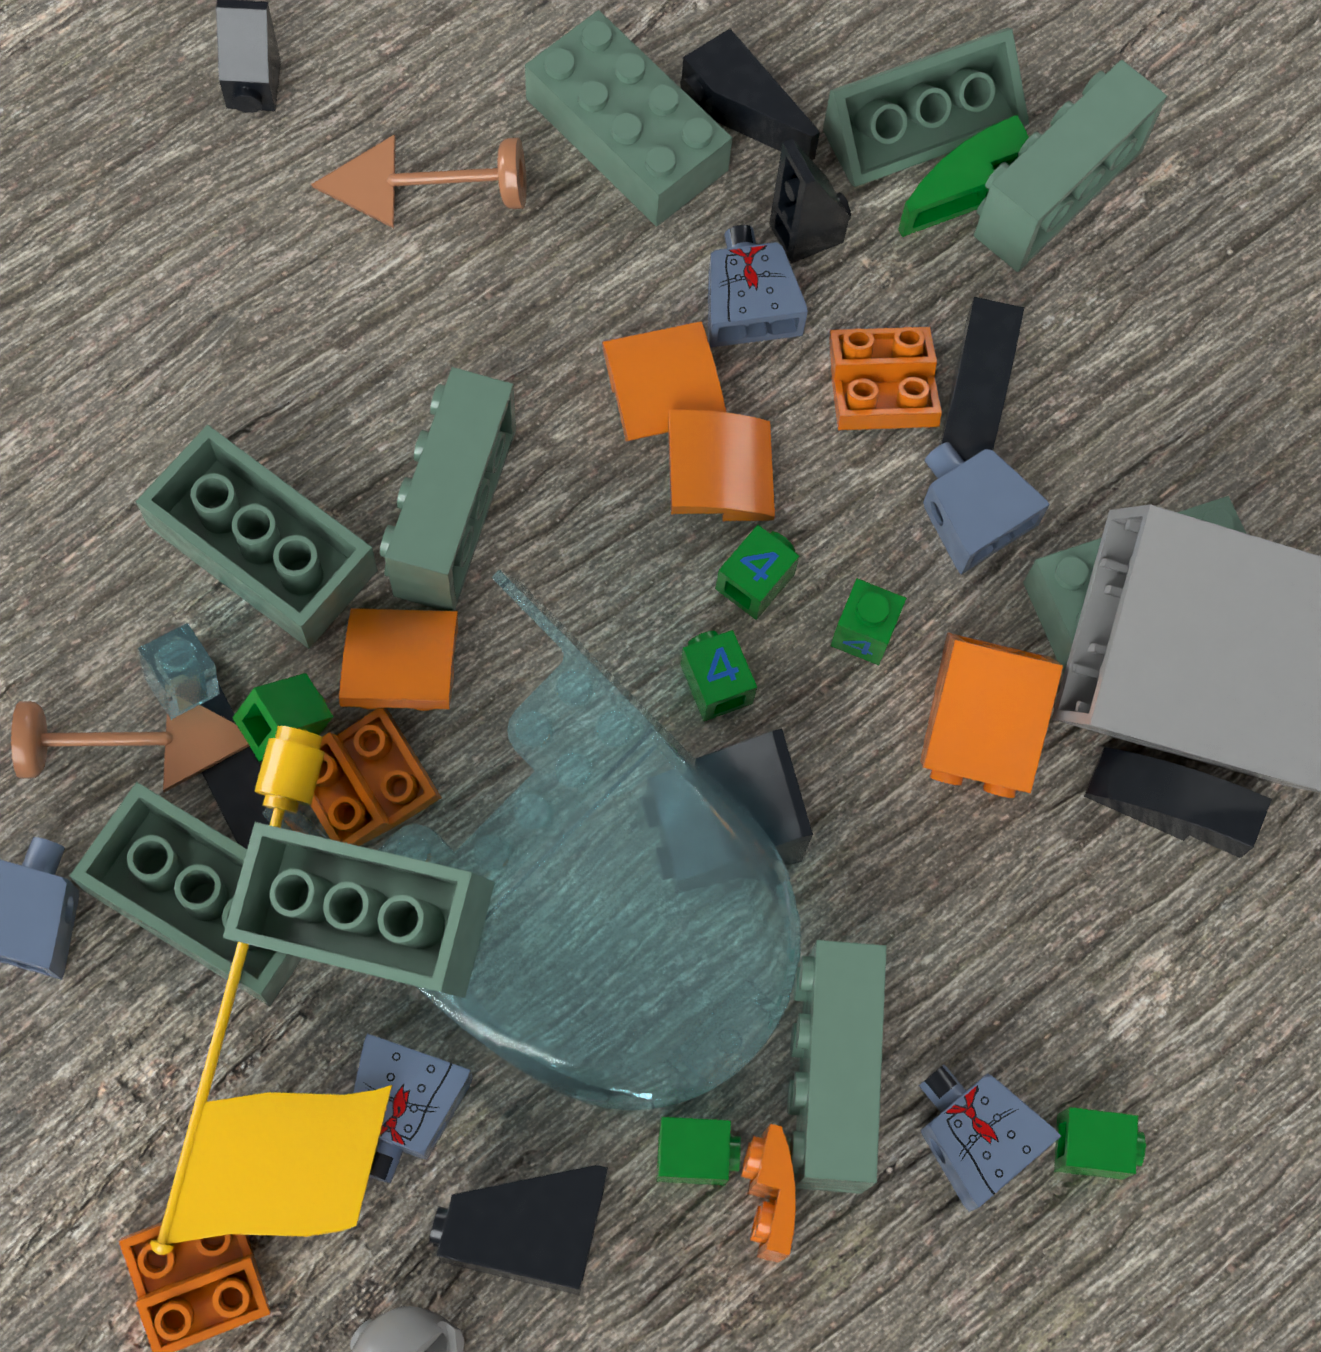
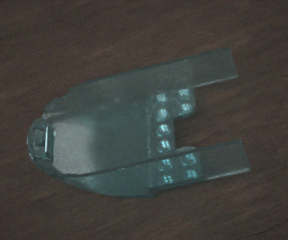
(632, 905)

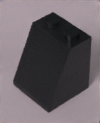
(766, 786)
(525, 1228)

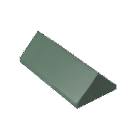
(924, 107)

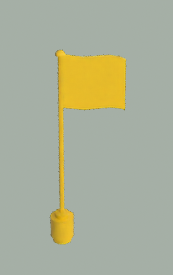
(273, 1156)

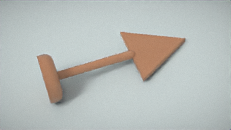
(370, 179)
(191, 742)

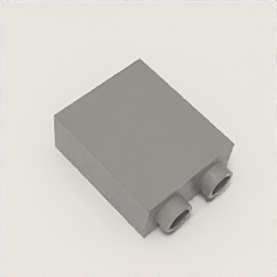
(1201, 646)

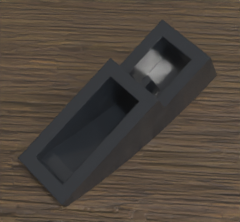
(982, 376)
(1179, 800)

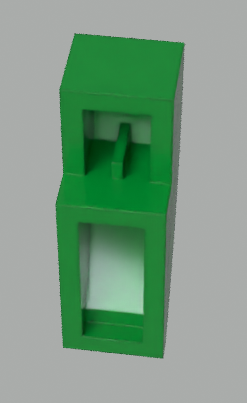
(960, 178)

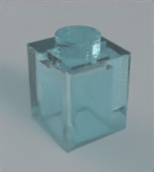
(179, 671)

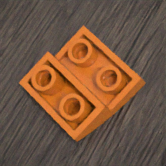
(661, 373)
(884, 378)
(720, 465)
(398, 659)
(369, 780)
(772, 1177)
(195, 1288)

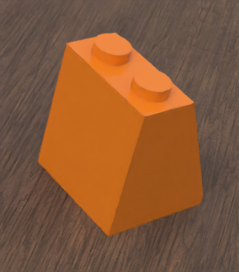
(989, 715)

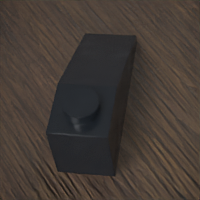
(744, 95)
(805, 207)

